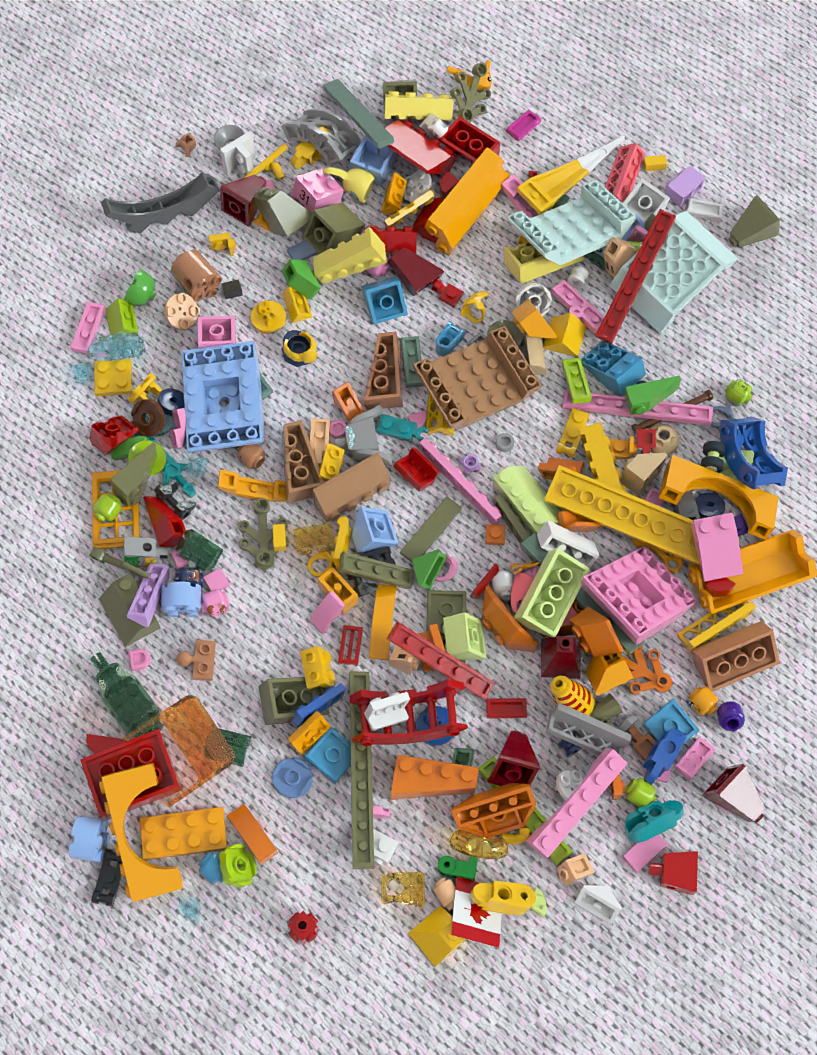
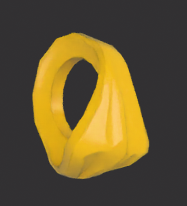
(321, 555)

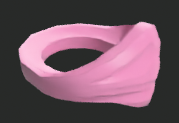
(451, 572)

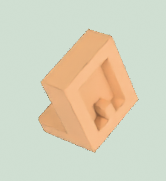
(574, 869)

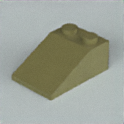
(132, 479)
(284, 696)

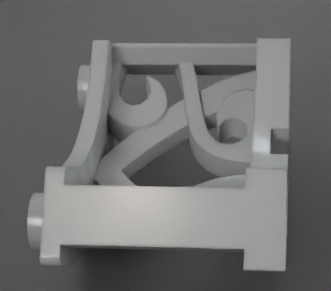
(328, 145)

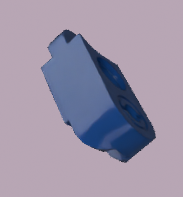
(663, 754)

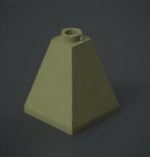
(755, 224)

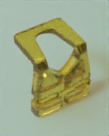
(413, 888)

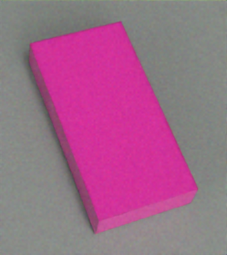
(523, 125)

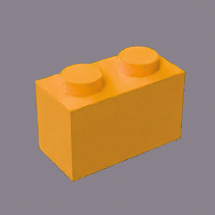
(334, 582)

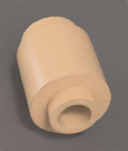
(445, 892)

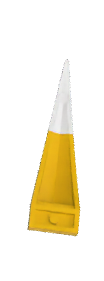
(547, 188)

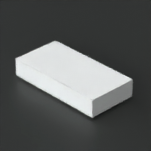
(705, 209)

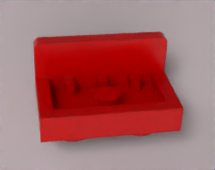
(417, 469)

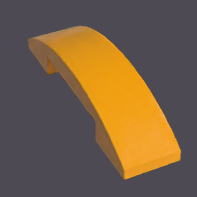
(251, 488)
(382, 622)

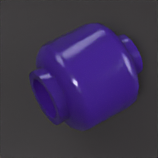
(730, 716)

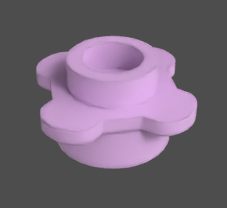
(470, 459)

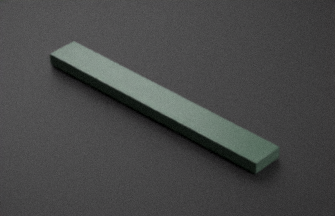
(358, 113)
(533, 549)

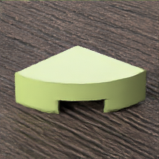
(540, 905)

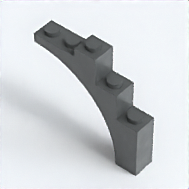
(163, 209)

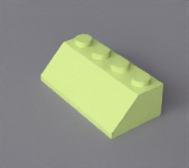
(525, 497)
(551, 593)

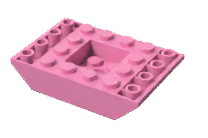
(639, 594)

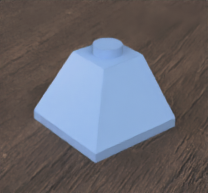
(373, 530)

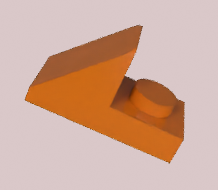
(347, 400)

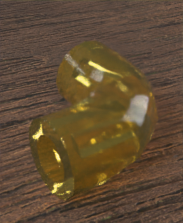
(478, 846)

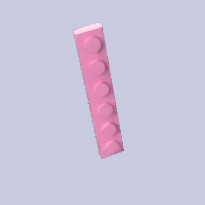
(456, 477)

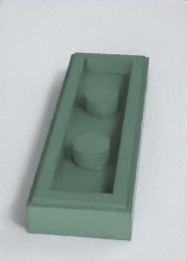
(411, 354)

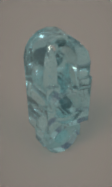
(118, 346)

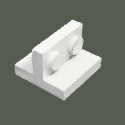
(239, 154)

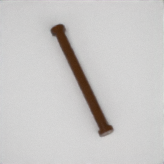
(695, 401)

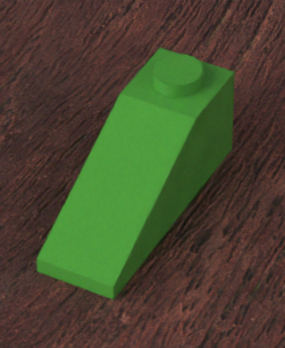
(647, 395)

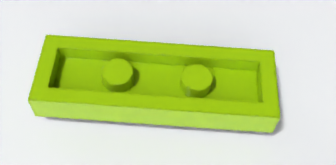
(576, 381)

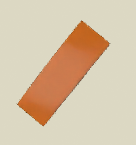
(252, 834)

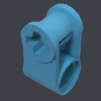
(449, 336)

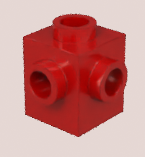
(307, 934)

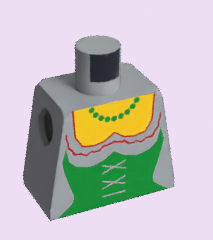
(143, 551)

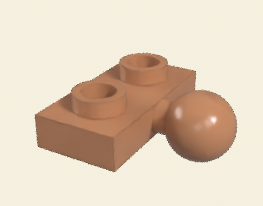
(202, 661)

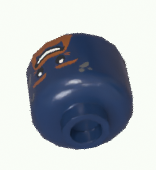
(189, 574)

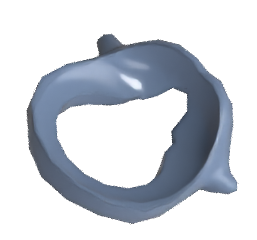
(727, 410)

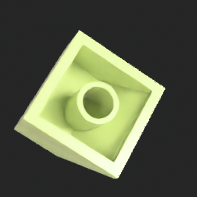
(464, 637)

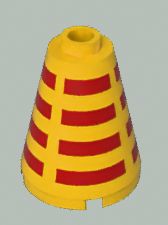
(572, 694)

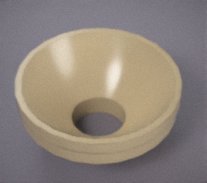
(665, 446)

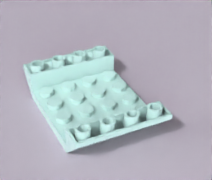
(577, 225)
(680, 271)

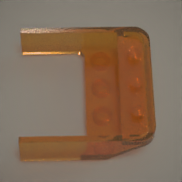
(197, 739)

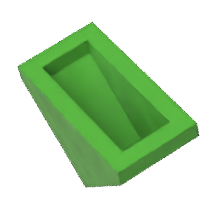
(428, 567)

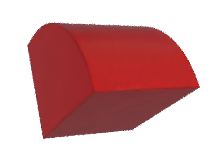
(447, 184)
(719, 587)

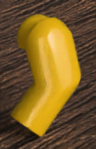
(517, 839)

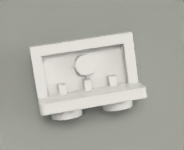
(387, 711)

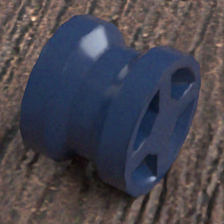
(570, 749)

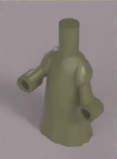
(605, 710)

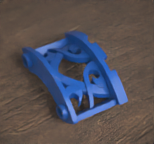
(765, 466)

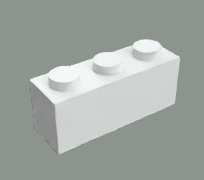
(554, 536)

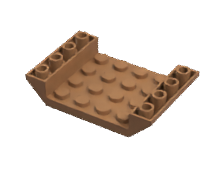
(478, 379)

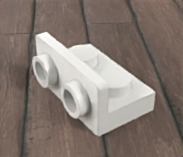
(383, 848)

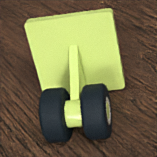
(716, 461)

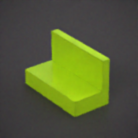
(121, 317)

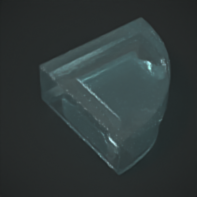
(197, 466)
(191, 909)

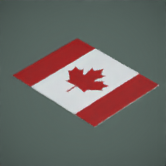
(471, 921)

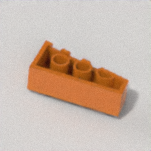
(431, 778)

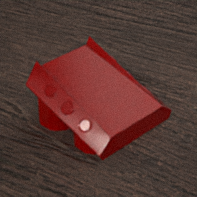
(111, 434)

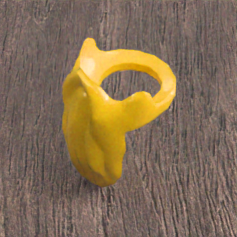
(474, 299)

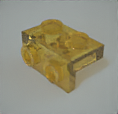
(314, 538)

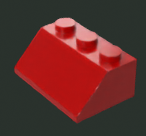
(468, 140)

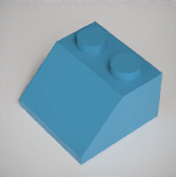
(384, 300)

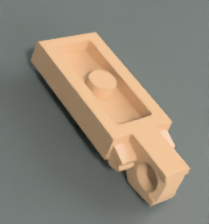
(319, 437)

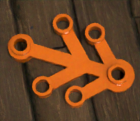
(640, 670)

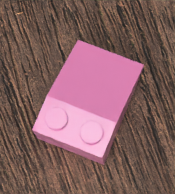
(717, 546)

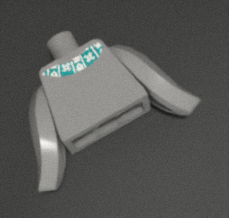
(362, 437)

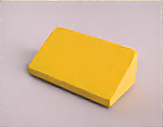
(296, 305)

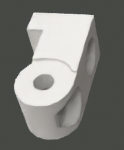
(434, 126)

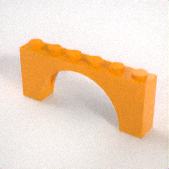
(757, 505)
(143, 878)

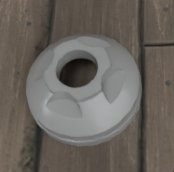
(226, 134)

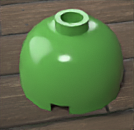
(141, 289)

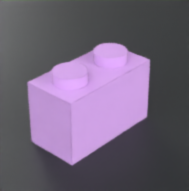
(684, 186)

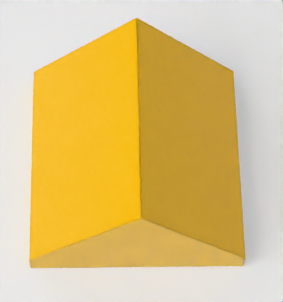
(569, 335)

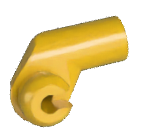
(275, 167)

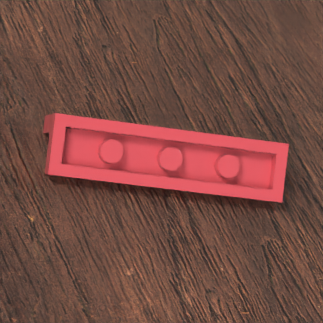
(627, 173)

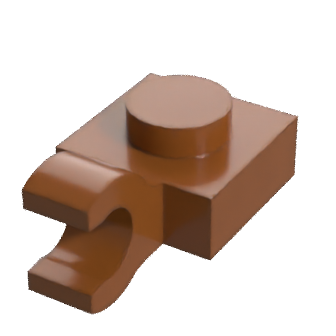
(642, 744)

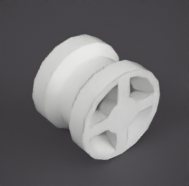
(578, 276)

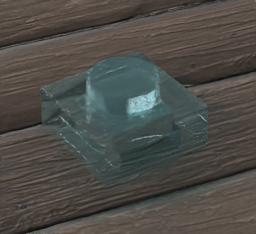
(83, 373)

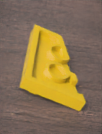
(411, 208)

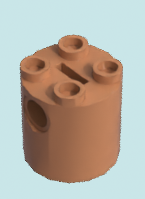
(196, 275)

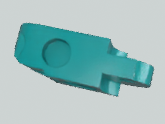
(652, 820)

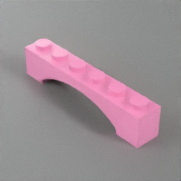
(556, 828)

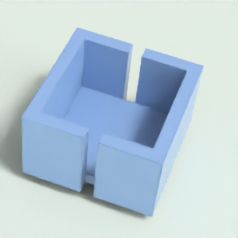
(368, 159)

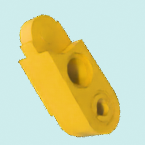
(306, 153)
(512, 896)

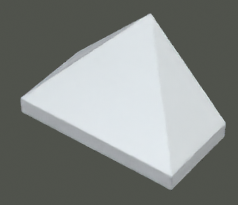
(599, 901)

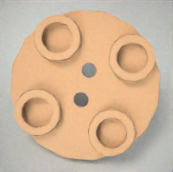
(187, 305)

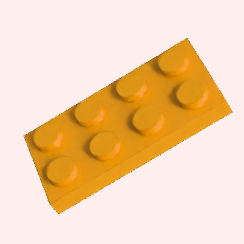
(183, 833)

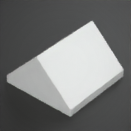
(646, 200)

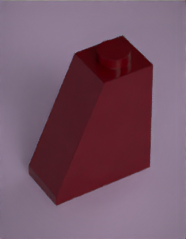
(413, 270)

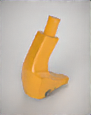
(484, 82)

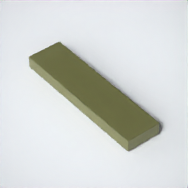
(431, 529)
(375, 570)

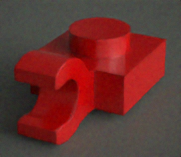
(448, 294)
(646, 439)

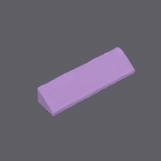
(149, 594)

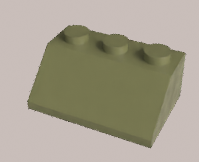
(117, 602)

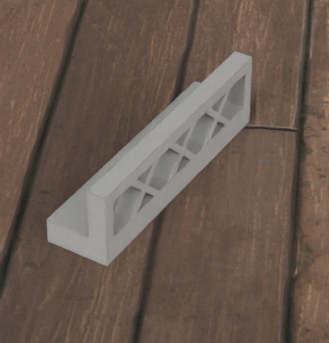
(587, 728)

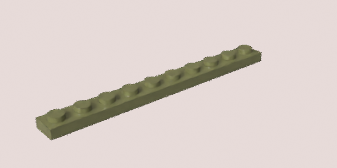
(360, 783)

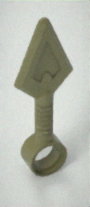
(103, 557)

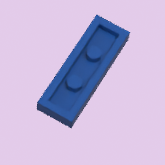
(319, 704)

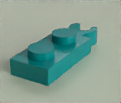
(400, 428)

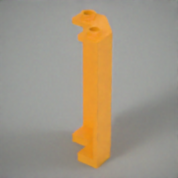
(467, 201)
(766, 569)

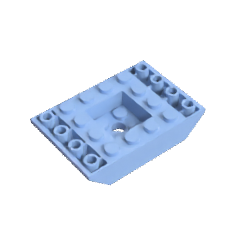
(220, 375)

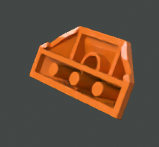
(504, 626)
(495, 810)

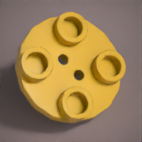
(271, 323)
(147, 385)

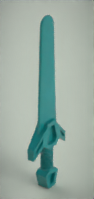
(173, 471)

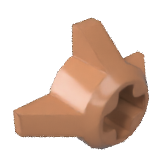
(187, 143)

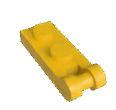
(571, 434)
(341, 541)

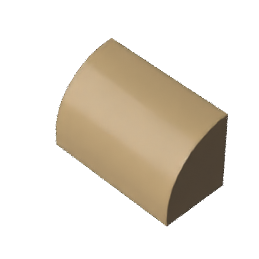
(535, 354)

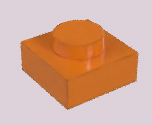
(495, 534)
(617, 788)

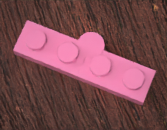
(578, 305)

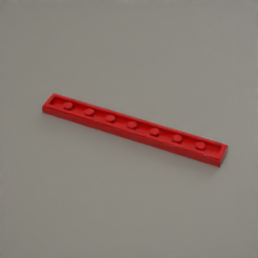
(635, 276)

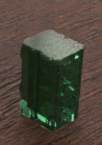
(198, 550)

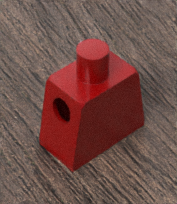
(677, 871)

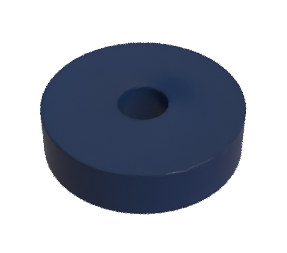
(167, 398)
(710, 499)

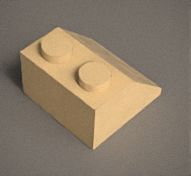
(642, 471)

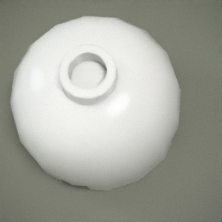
(536, 294)

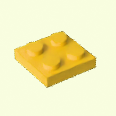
(113, 377)

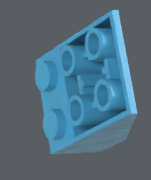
(614, 366)

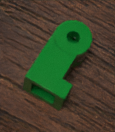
(455, 868)

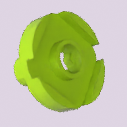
(228, 863)

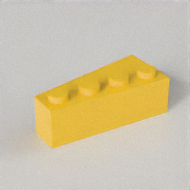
(599, 456)

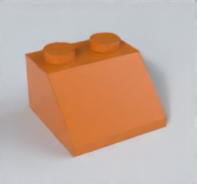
(595, 633)

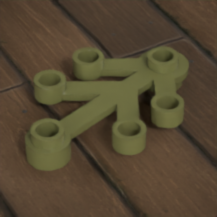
(478, 70)
(262, 538)

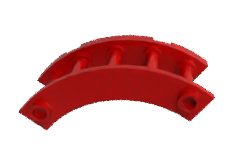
(445, 688)

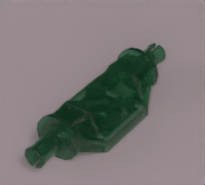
(125, 697)

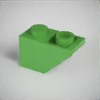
(301, 278)

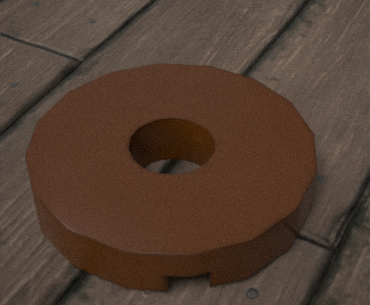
(156, 416)

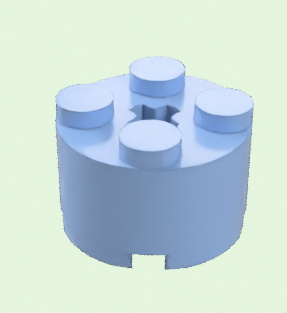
(181, 599)
(89, 838)

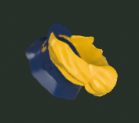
(299, 348)

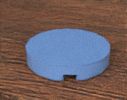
(296, 783)

